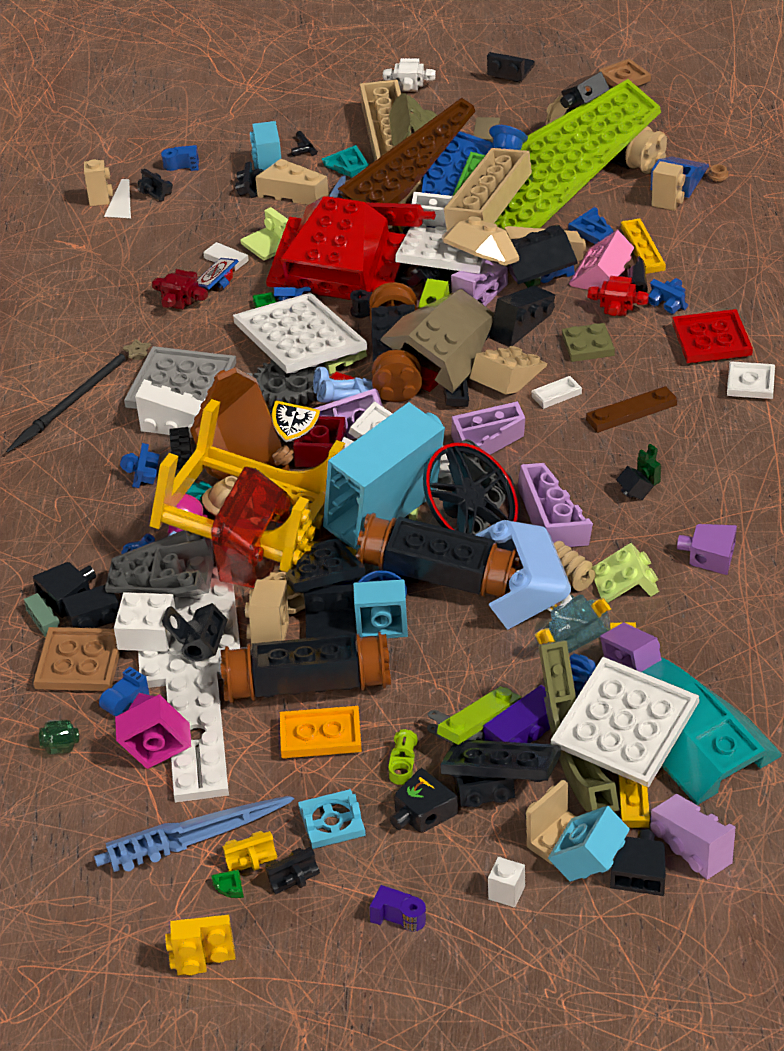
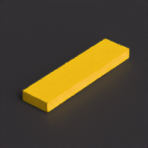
(643, 245)

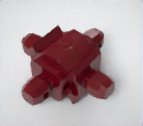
(179, 289)

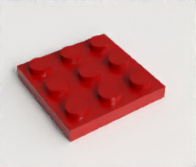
(712, 336)

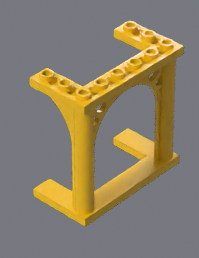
(281, 544)

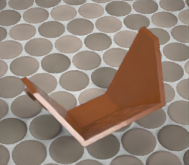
(242, 420)

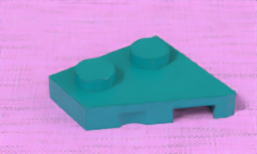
(347, 162)

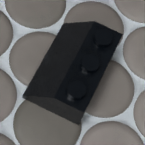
(541, 254)

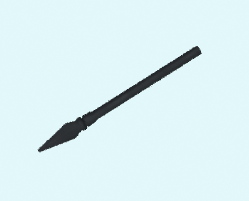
(42, 422)

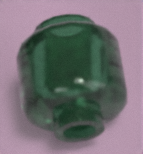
(58, 736)

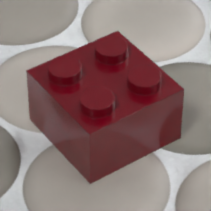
(315, 445)

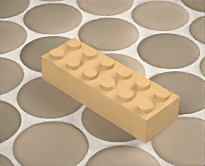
(489, 187)

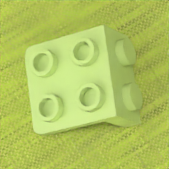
(624, 571)

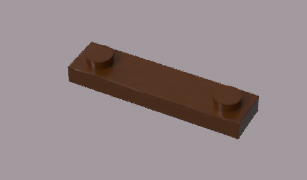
(631, 409)

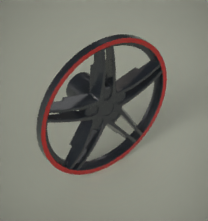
(466, 494)

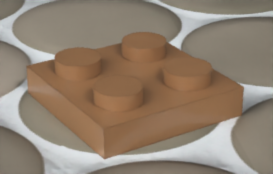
(625, 70)

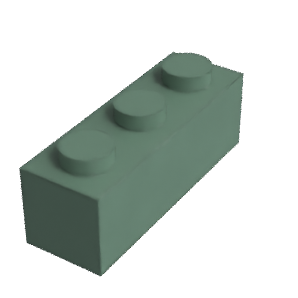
(40, 613)

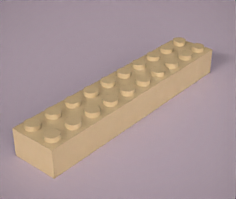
(376, 105)

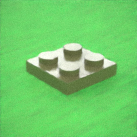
(588, 342)

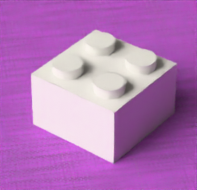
(140, 622)

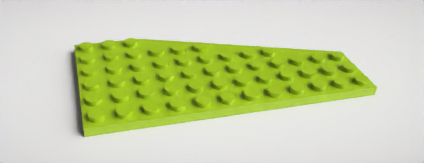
(575, 150)

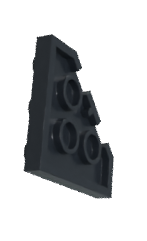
(324, 566)

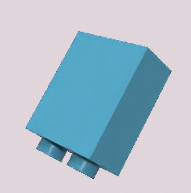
(381, 472)

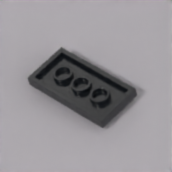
(501, 760)

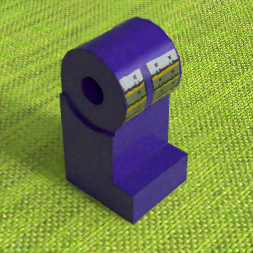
(398, 908)

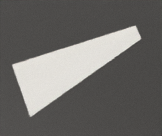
(120, 202)

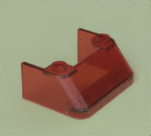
(241, 524)

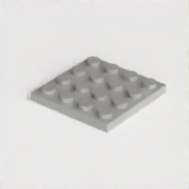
(181, 371)

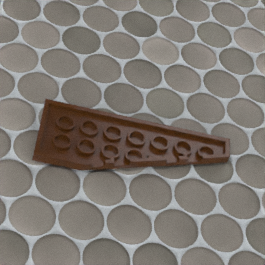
(403, 166)

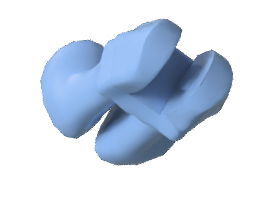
(334, 390)

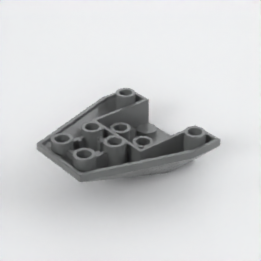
(171, 565)

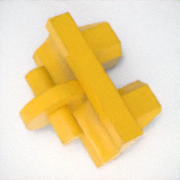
(250, 851)

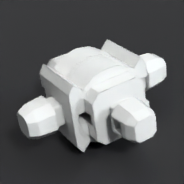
(409, 75)

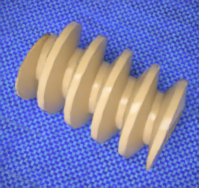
(576, 567)

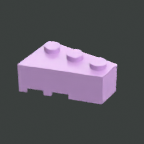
(483, 285)
(693, 835)

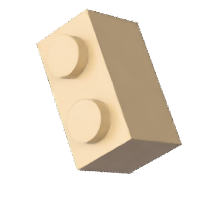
(667, 186)

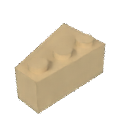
(291, 182)

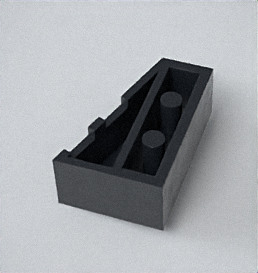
(520, 314)

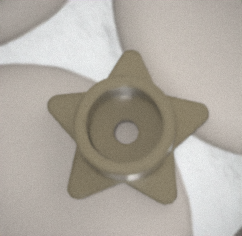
(137, 349)

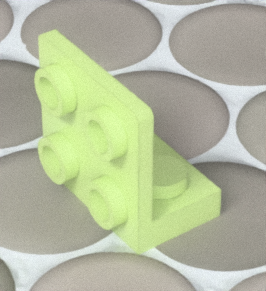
(266, 241)

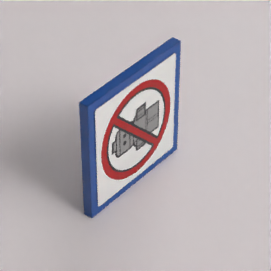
(216, 273)

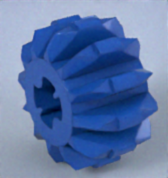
(582, 669)

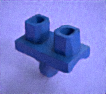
(670, 292)
(143, 465)

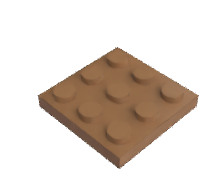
(77, 659)

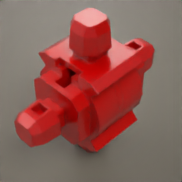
(618, 295)

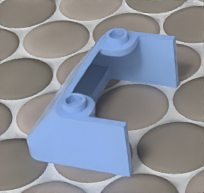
(539, 582)

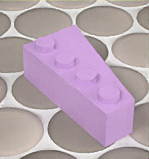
(552, 506)

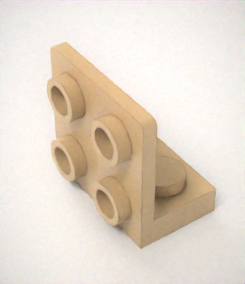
(548, 820)

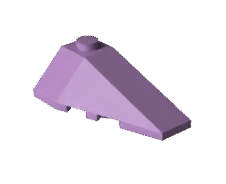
(351, 407)

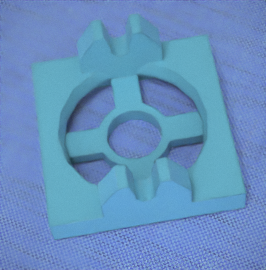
(319, 838)

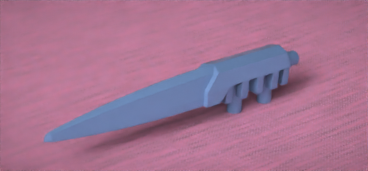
(178, 836)

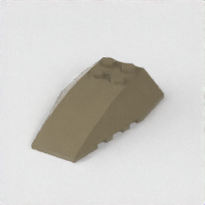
(445, 333)

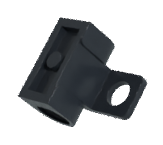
(201, 634)

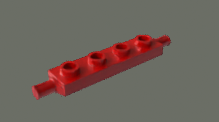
(403, 214)

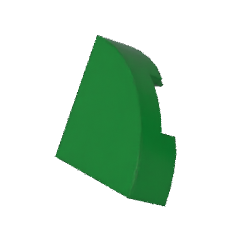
(228, 884)

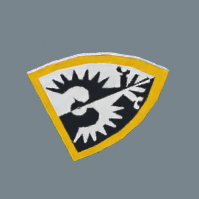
(293, 420)

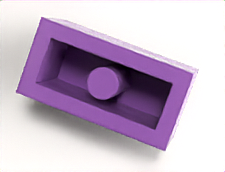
(631, 647)

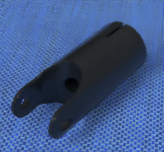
(638, 275)

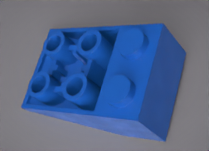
(693, 172)

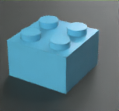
(265, 144)
(381, 608)
(589, 844)

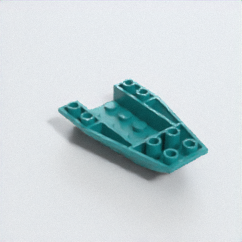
(714, 740)

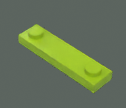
(473, 717)

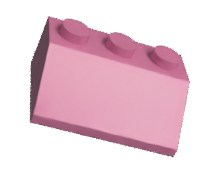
(602, 261)

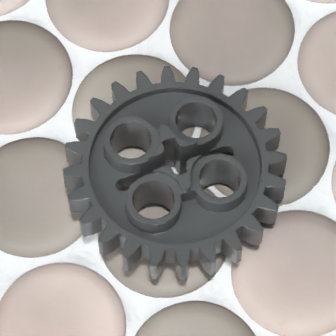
(285, 387)

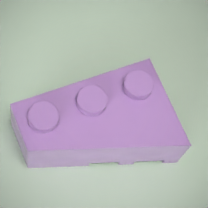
(490, 427)

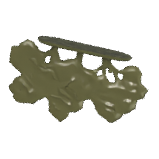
(402, 119)

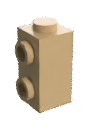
(96, 182)

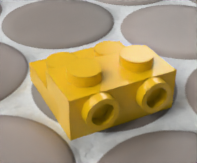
(199, 942)

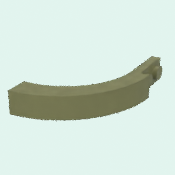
(585, 778)

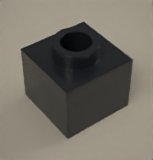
(634, 483)

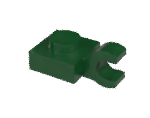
(648, 465)

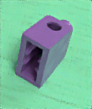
(710, 546)

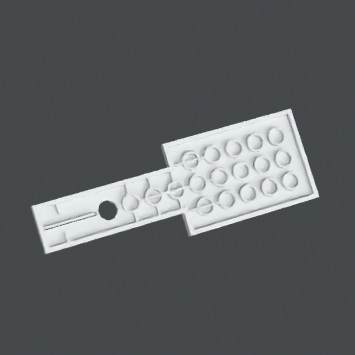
(195, 694)

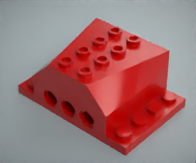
(336, 249)

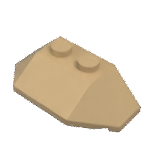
(482, 240)

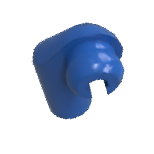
(148, 538)

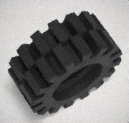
(180, 445)

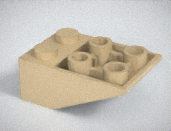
(506, 369)

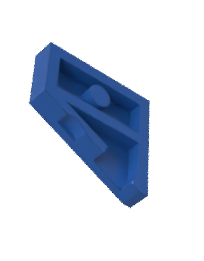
(591, 226)

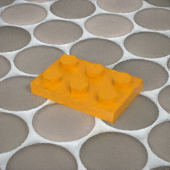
(320, 732)

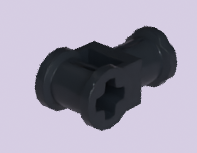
(360, 303)

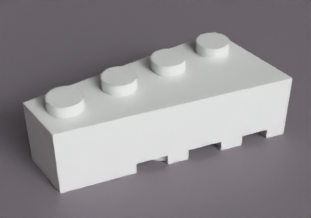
(163, 409)

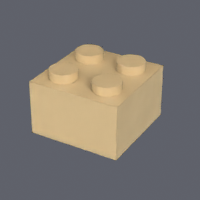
(267, 611)

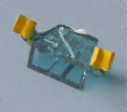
(575, 622)

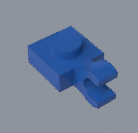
(289, 292)

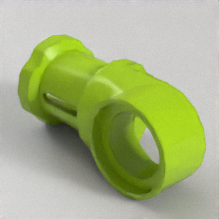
(398, 761)

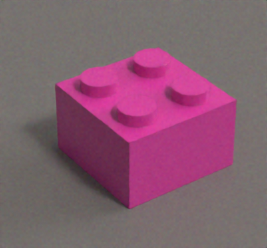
(153, 731)

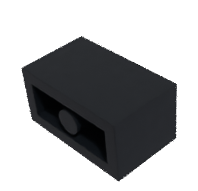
(91, 608)

